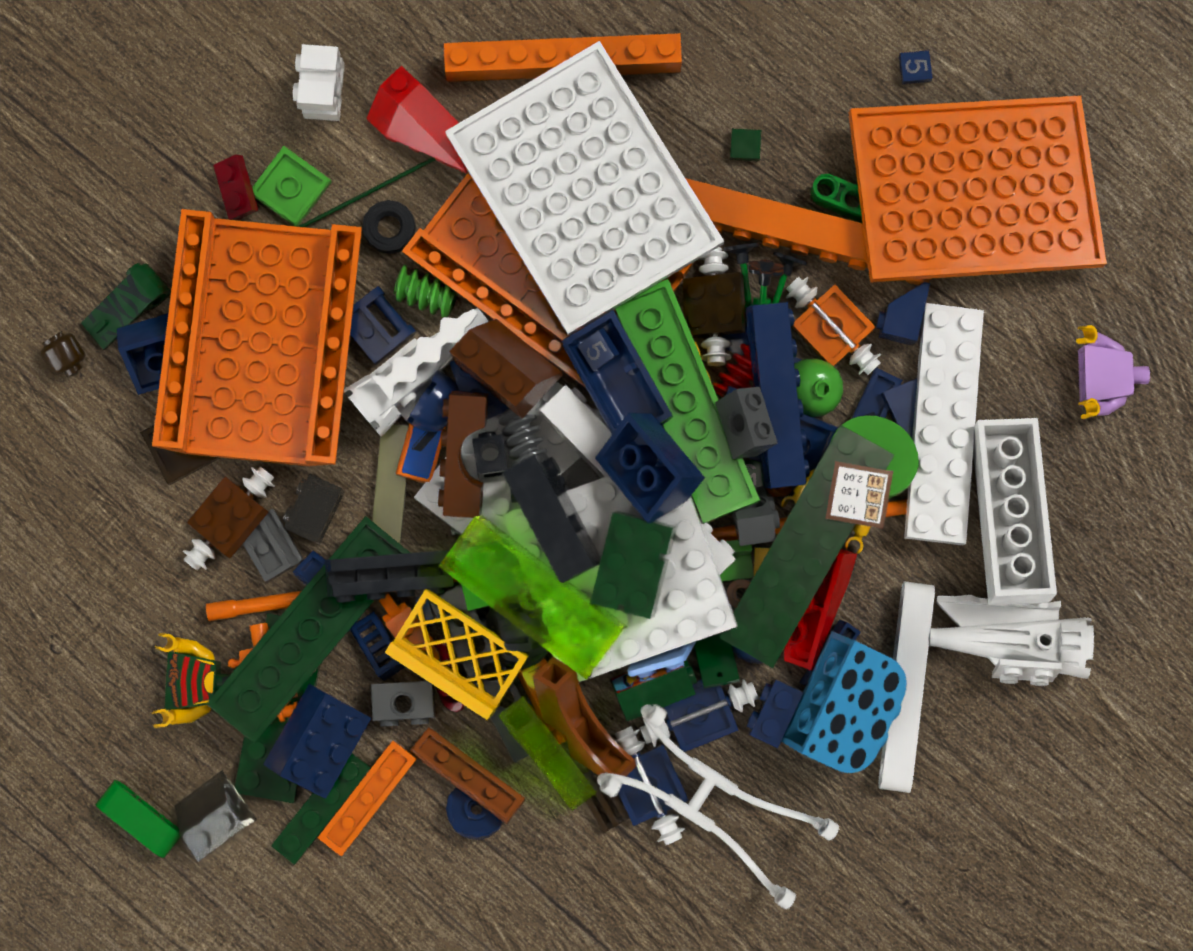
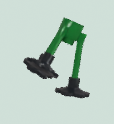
(765, 270)

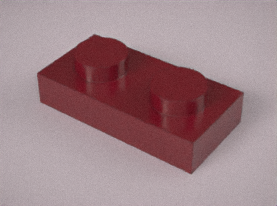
(235, 187)

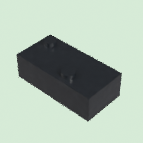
(552, 516)

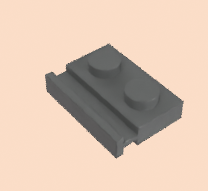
(272, 547)

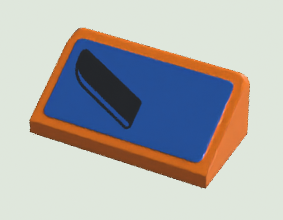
(419, 454)

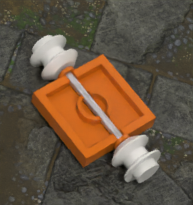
(833, 325)

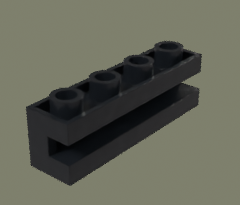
(386, 574)

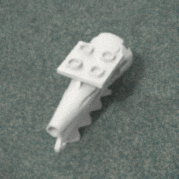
(404, 377)
(1017, 638)

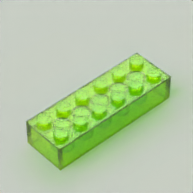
(506, 573)

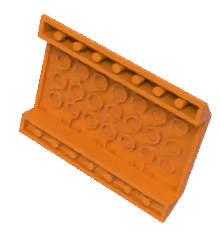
(478, 261)
(257, 340)

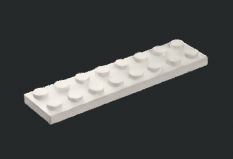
(944, 424)

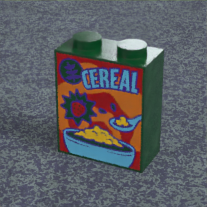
(658, 689)

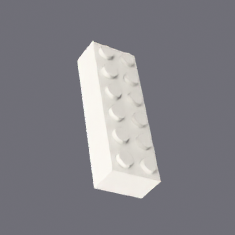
(1013, 512)

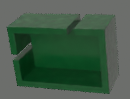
(632, 566)

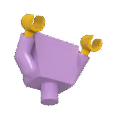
(1105, 373)

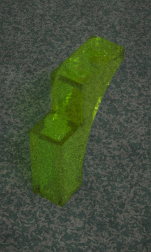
(547, 753)

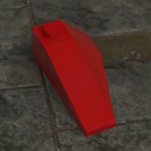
(817, 620)

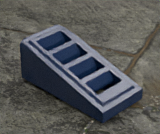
(392, 667)

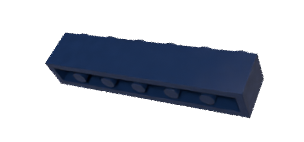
(774, 372)

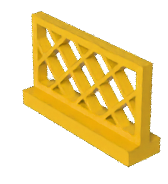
(442, 676)

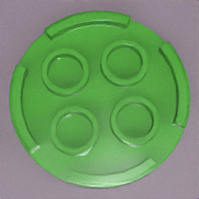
(893, 439)

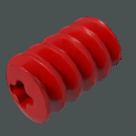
(739, 375)

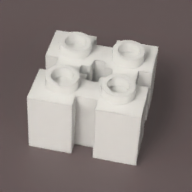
(319, 82)

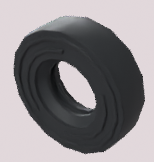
(378, 212)

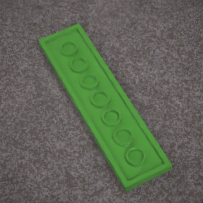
(673, 361)

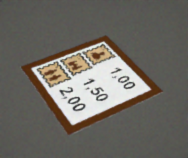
(859, 495)

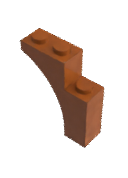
(569, 713)

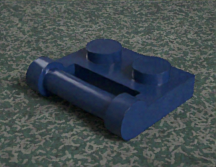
(370, 333)

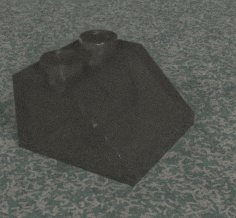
(212, 816)

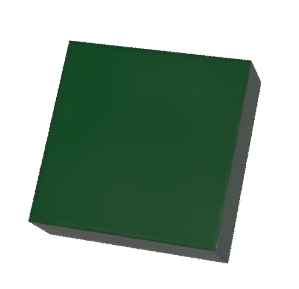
(745, 144)

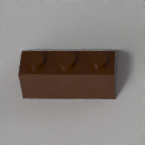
(505, 366)

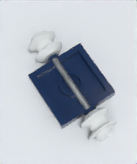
(703, 715)
(656, 770)

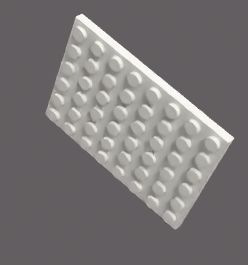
(584, 188)

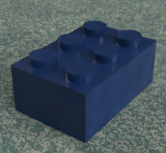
(317, 741)

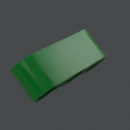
(836, 201)
(139, 818)

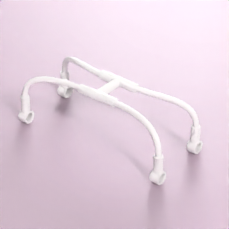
(611, 784)

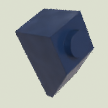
(904, 316)

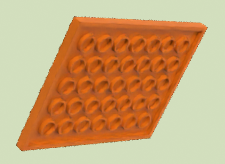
(976, 188)

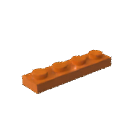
(367, 798)

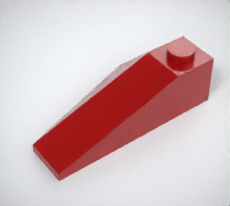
(414, 118)

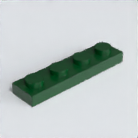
(319, 811)

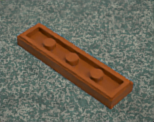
(467, 775)

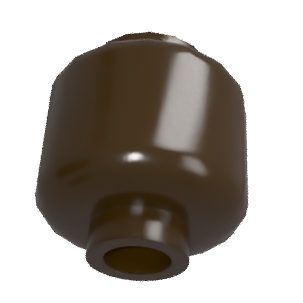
(62, 354)

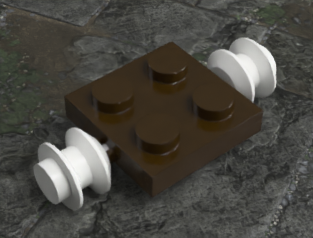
(714, 306)

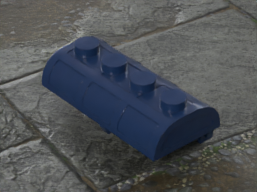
(622, 383)

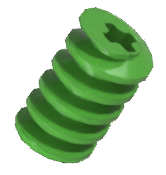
(424, 292)

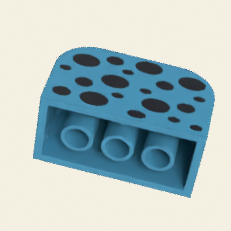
(847, 705)

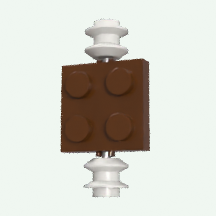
(227, 517)

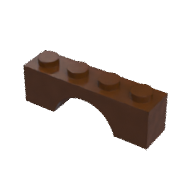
(461, 491)

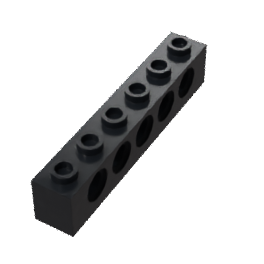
(456, 598)

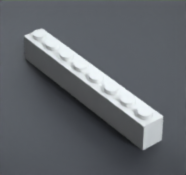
(587, 435)

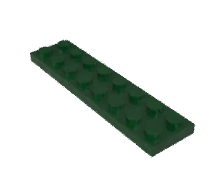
(799, 556)
(297, 642)

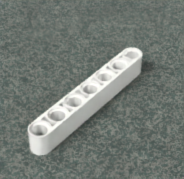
(911, 654)

